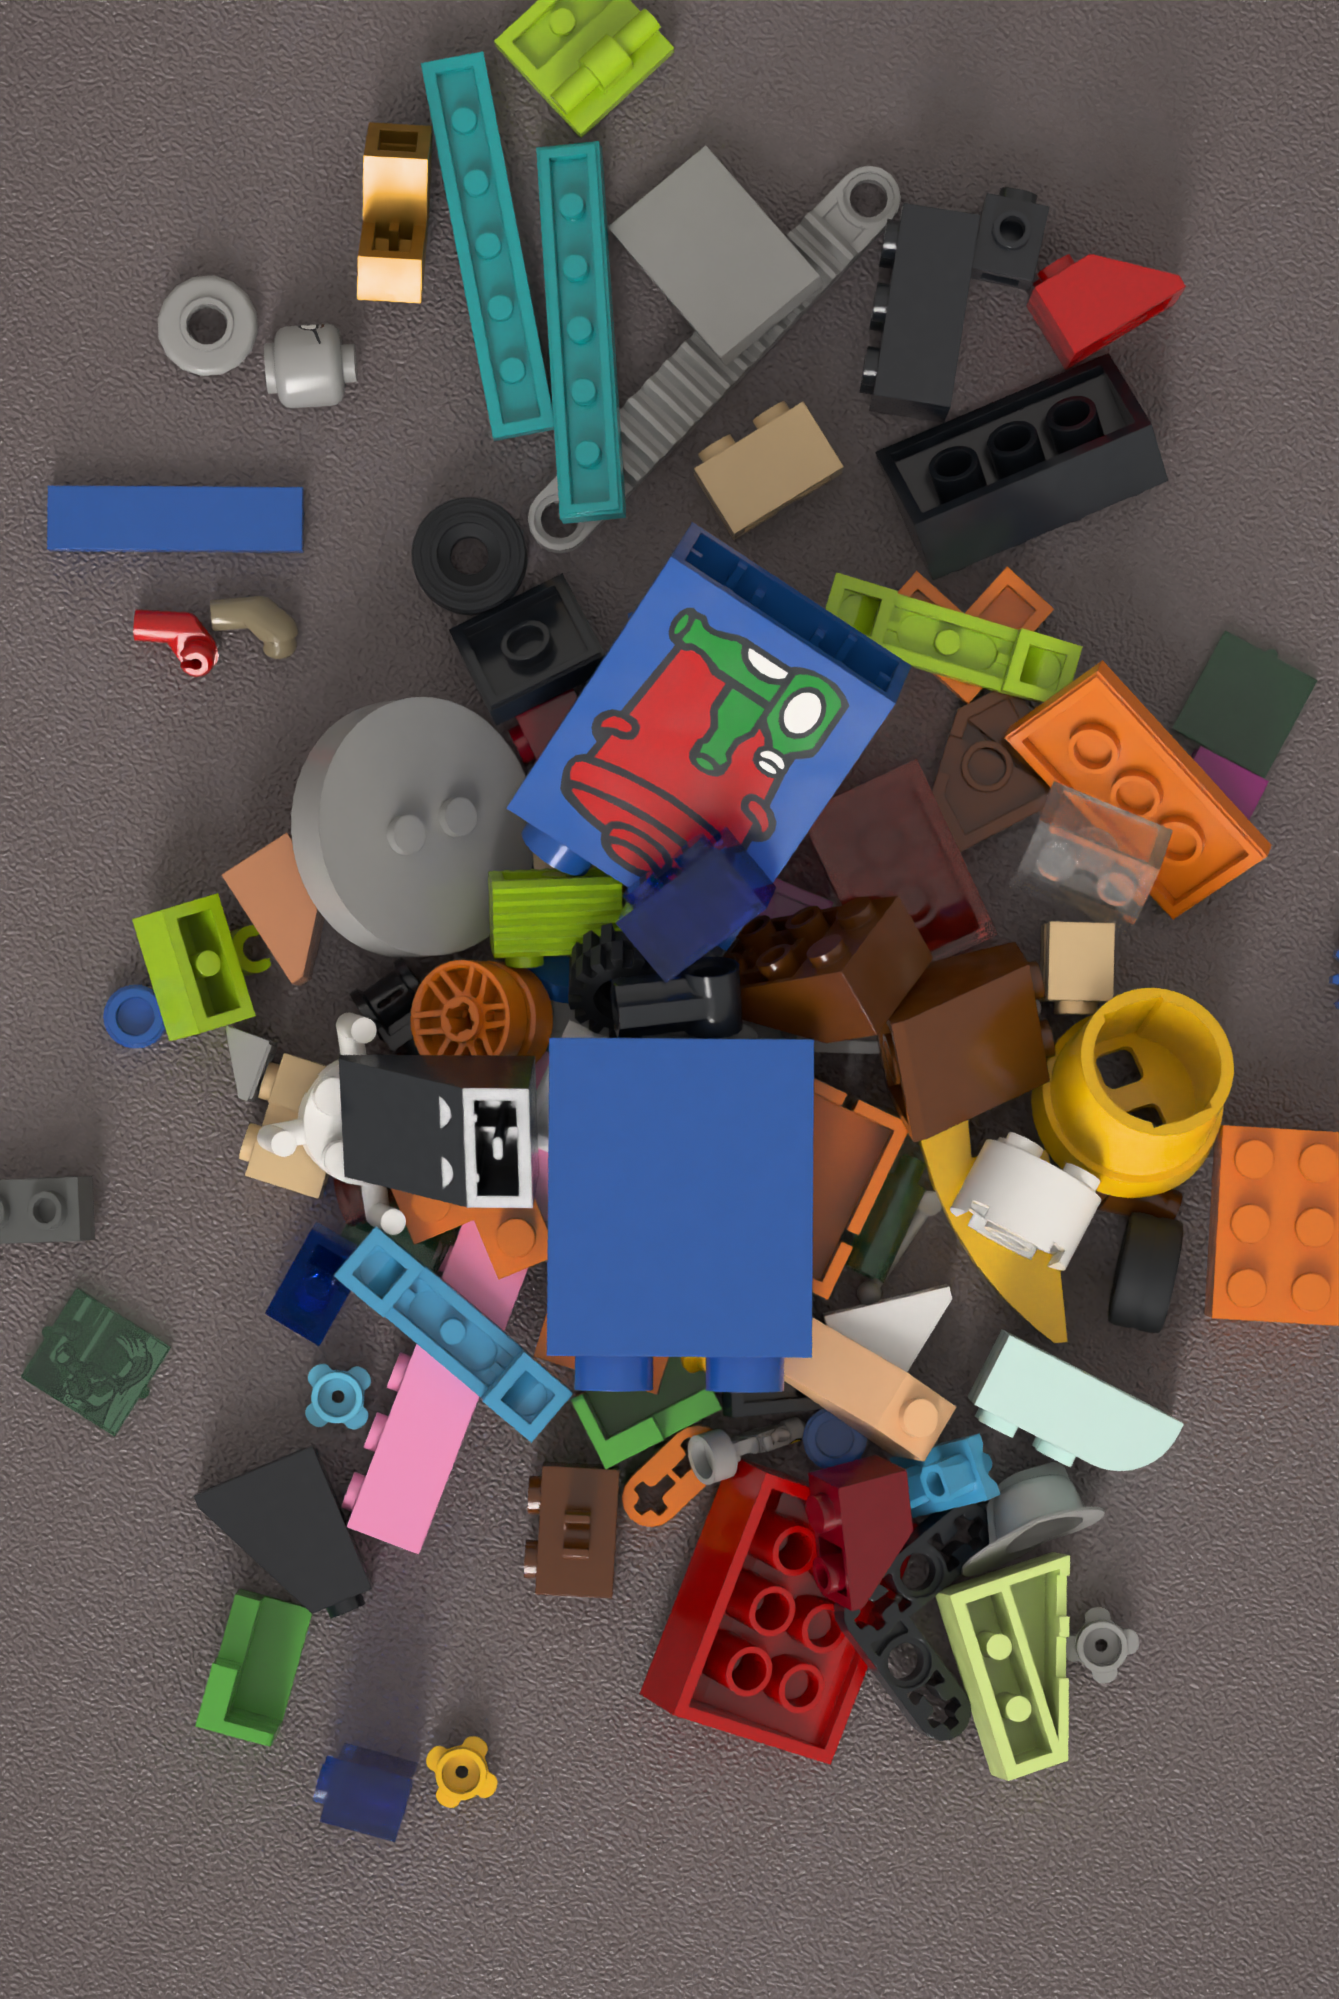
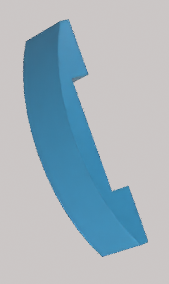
(454, 1333)

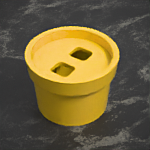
(1183, 1076)

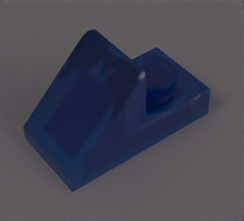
(309, 1292)

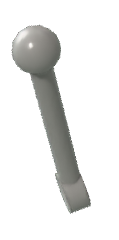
(870, 1291)

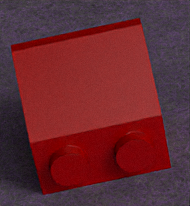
(1097, 302)

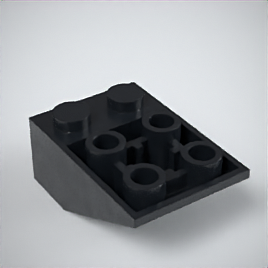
(443, 1126)

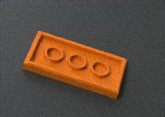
(1115, 750)

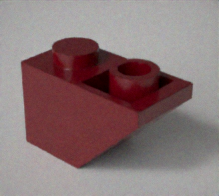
(858, 1526)

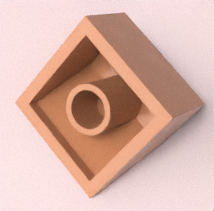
(279, 907)

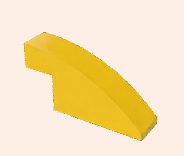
(1023, 1283)

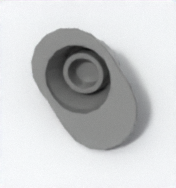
(1028, 1512)

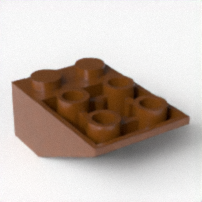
(829, 969)

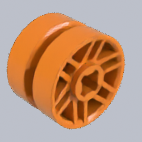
(481, 1011)

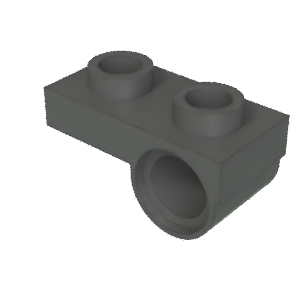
(47, 1209)

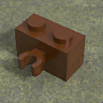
(575, 1529)

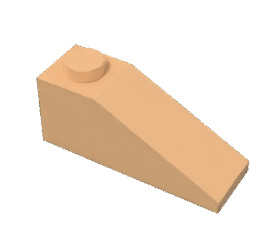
(870, 1394)

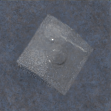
(1091, 858)

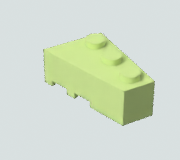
(1012, 1661)

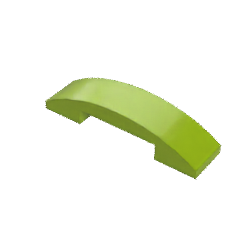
(955, 642)

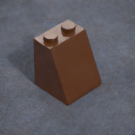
(966, 1039)

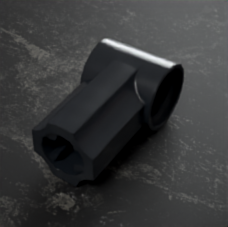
(698, 1000)

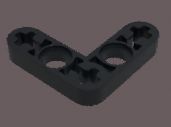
(895, 1626)

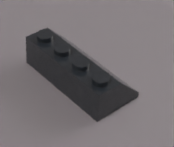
(1022, 466)

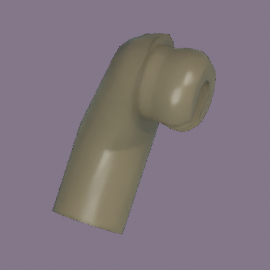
(262, 618)

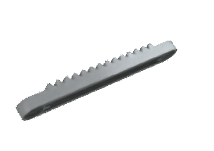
(697, 380)

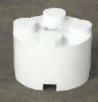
(1027, 1200)

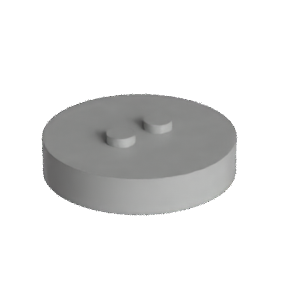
(404, 824)

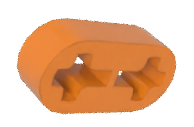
(657, 1467)

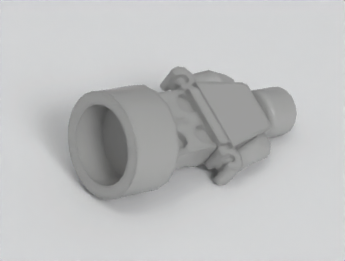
(716, 1455)

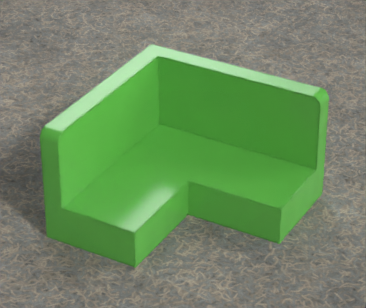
(635, 1420)
(254, 1668)

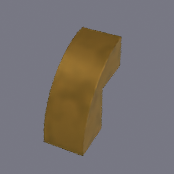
(394, 212)

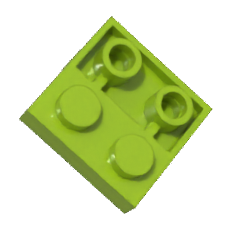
(584, 54)

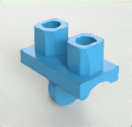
(950, 1476)

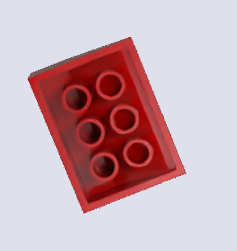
(749, 1629)

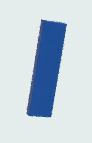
(175, 519)

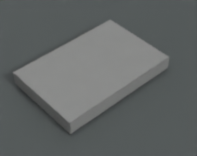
(716, 255)

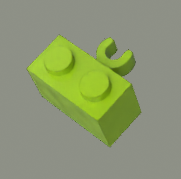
(197, 966)

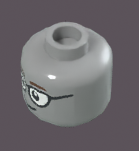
(309, 365)

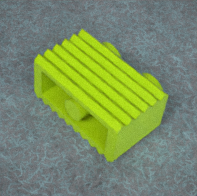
(548, 912)

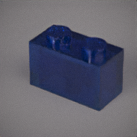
(694, 903)
(365, 1791)

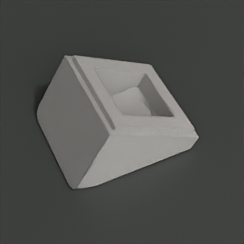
(249, 1060)

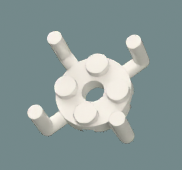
(321, 1126)

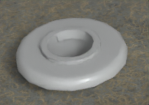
(192, 297)

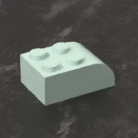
(1068, 1409)

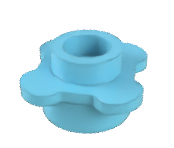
(325, 1409)

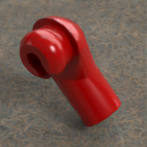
(183, 634)

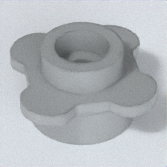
(1119, 1645)

